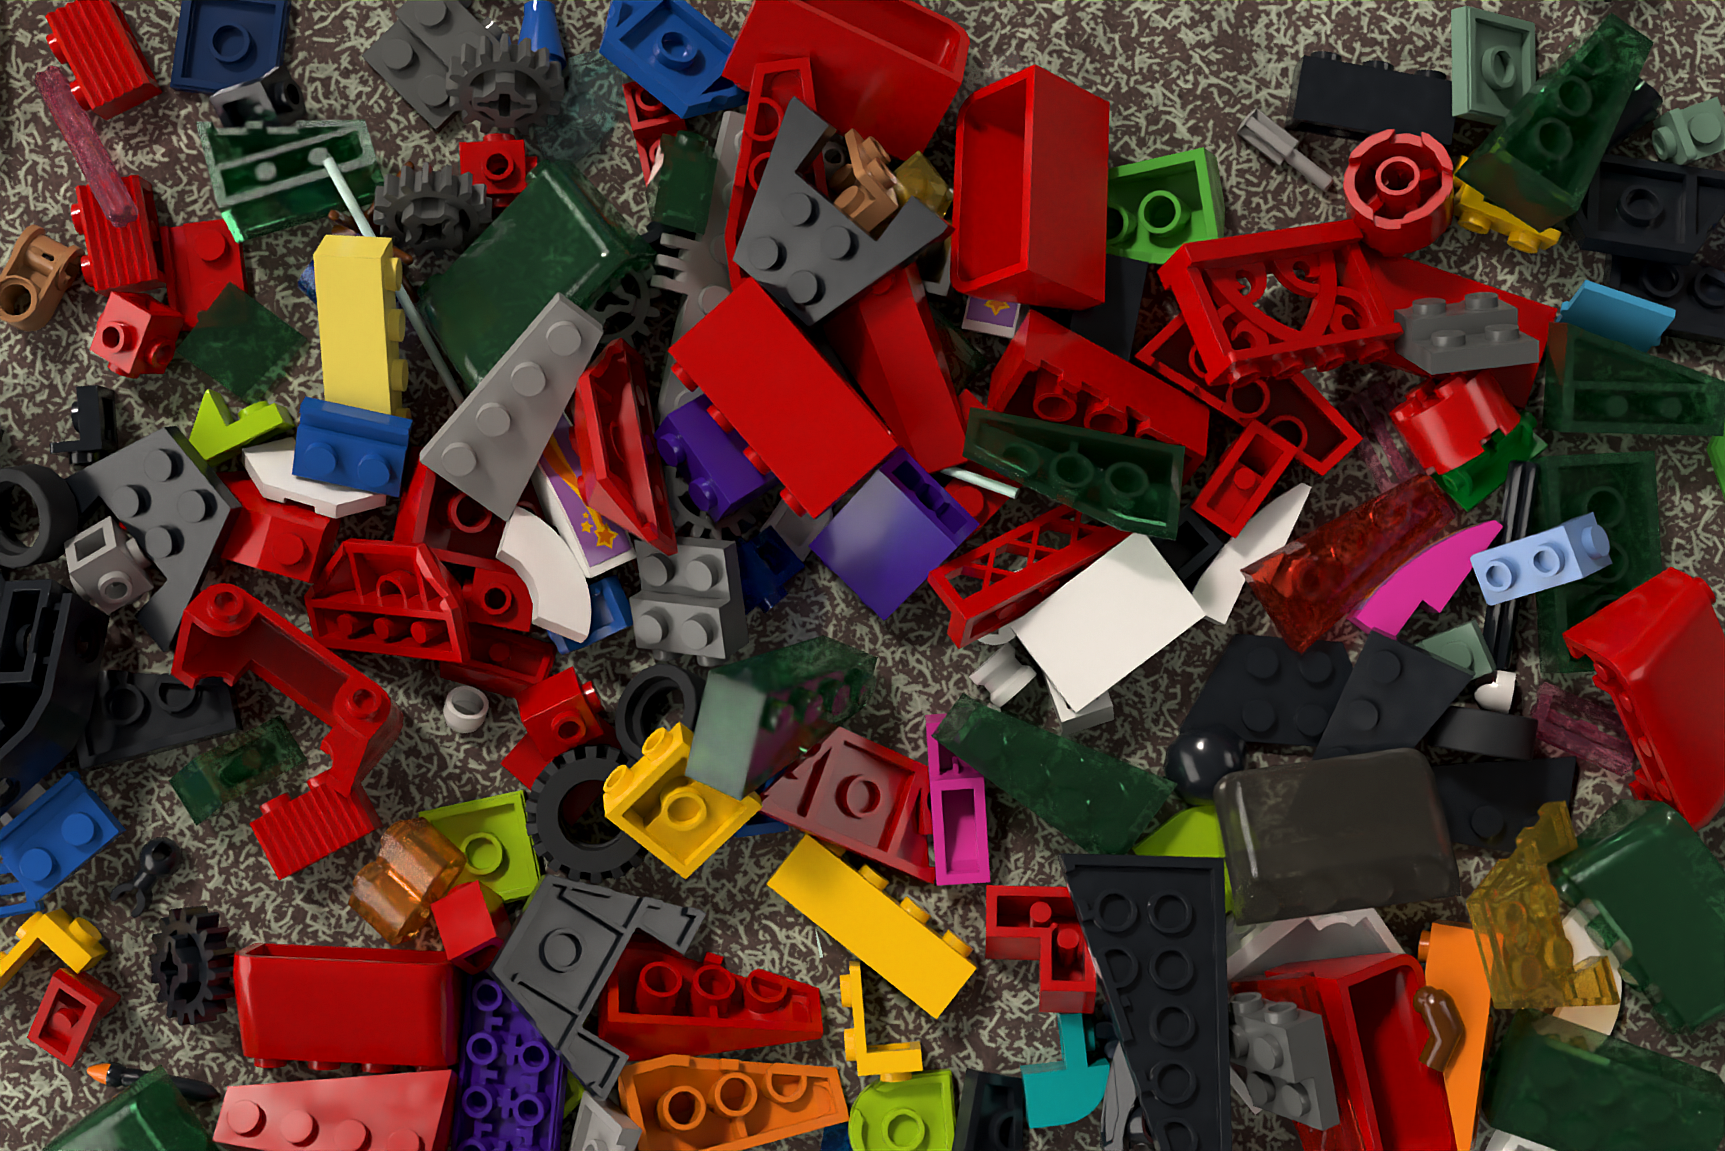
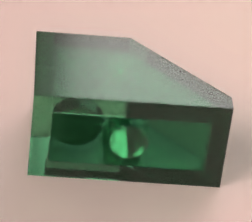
(682, 181)
(236, 769)

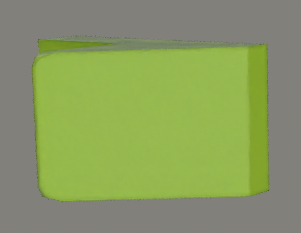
(220, 438)

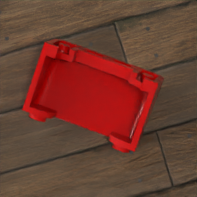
(233, 632)
(1665, 671)

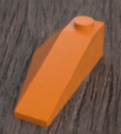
(1457, 968)
(726, 1102)

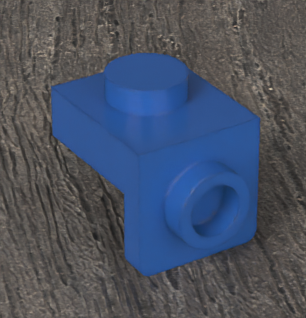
(608, 615)

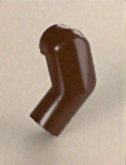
(1443, 1023)

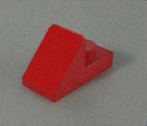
(1244, 477)
(70, 1014)

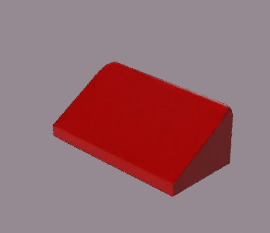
(502, 661)

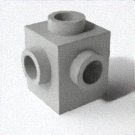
(108, 566)

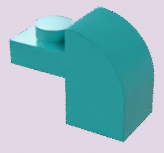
(1067, 1088)

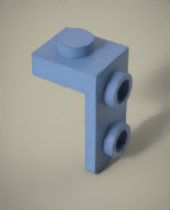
(1542, 560)

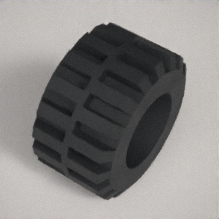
(547, 823)

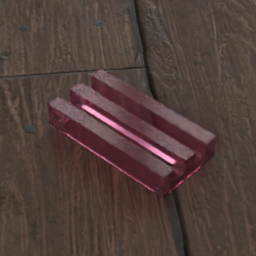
(1365, 448)
(1580, 736)

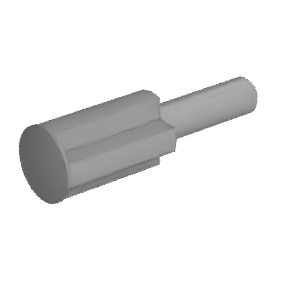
(1279, 146)

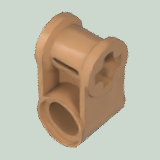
(33, 274)

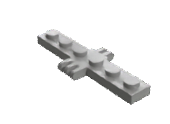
(701, 264)

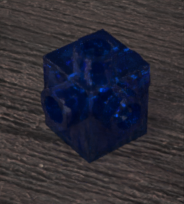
(759, 583)

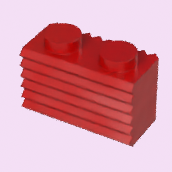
(102, 55)
(120, 257)
(312, 825)

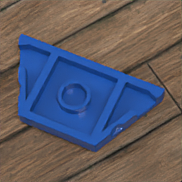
(672, 54)

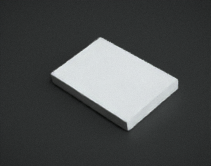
(1107, 620)

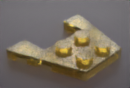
(1522, 931)

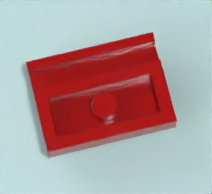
(199, 265)

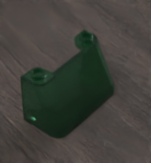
(544, 243)

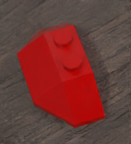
(618, 449)
(389, 602)

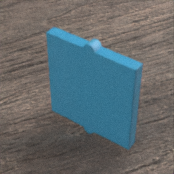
(1617, 315)

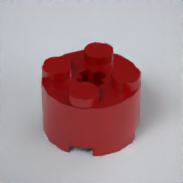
(1399, 191)
(1453, 418)

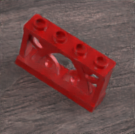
(1324, 253)

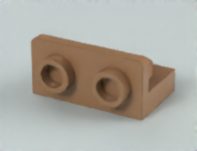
(865, 185)

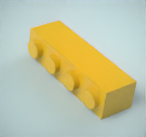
(874, 924)

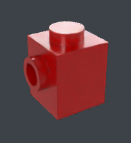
(498, 600)
(560, 712)
(471, 925)

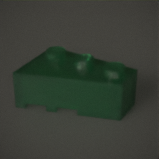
(277, 176)
(1621, 390)

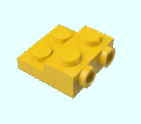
(671, 812)

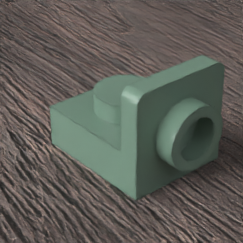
(1690, 133)
(1462, 646)

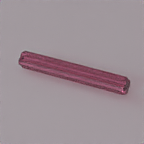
(86, 147)

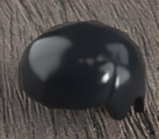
(1201, 759)

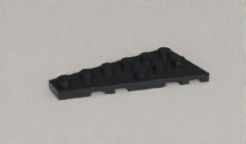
(1163, 971)

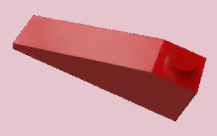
(769, 96)
(902, 369)
(277, 535)
(693, 1008)

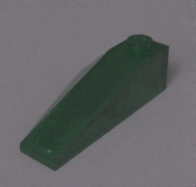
(1100, 473)

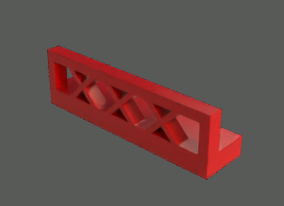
(1022, 590)

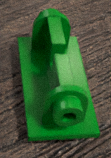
(1488, 471)

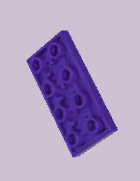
(507, 1077)

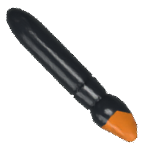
(117, 1075)

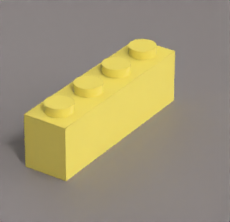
(361, 323)

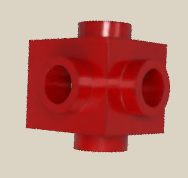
(494, 155)
(136, 334)

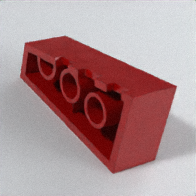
(1285, 406)

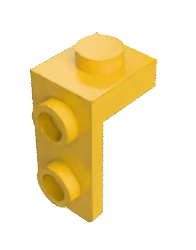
(1481, 216)
(68, 938)
(893, 1060)

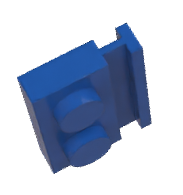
(352, 447)
(57, 836)

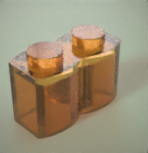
(408, 875)

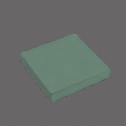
(1490, 63)

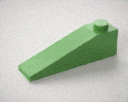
(1163, 205)

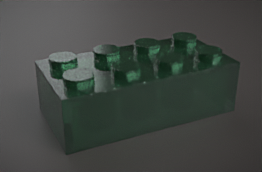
(1624, 501)
(1598, 1091)

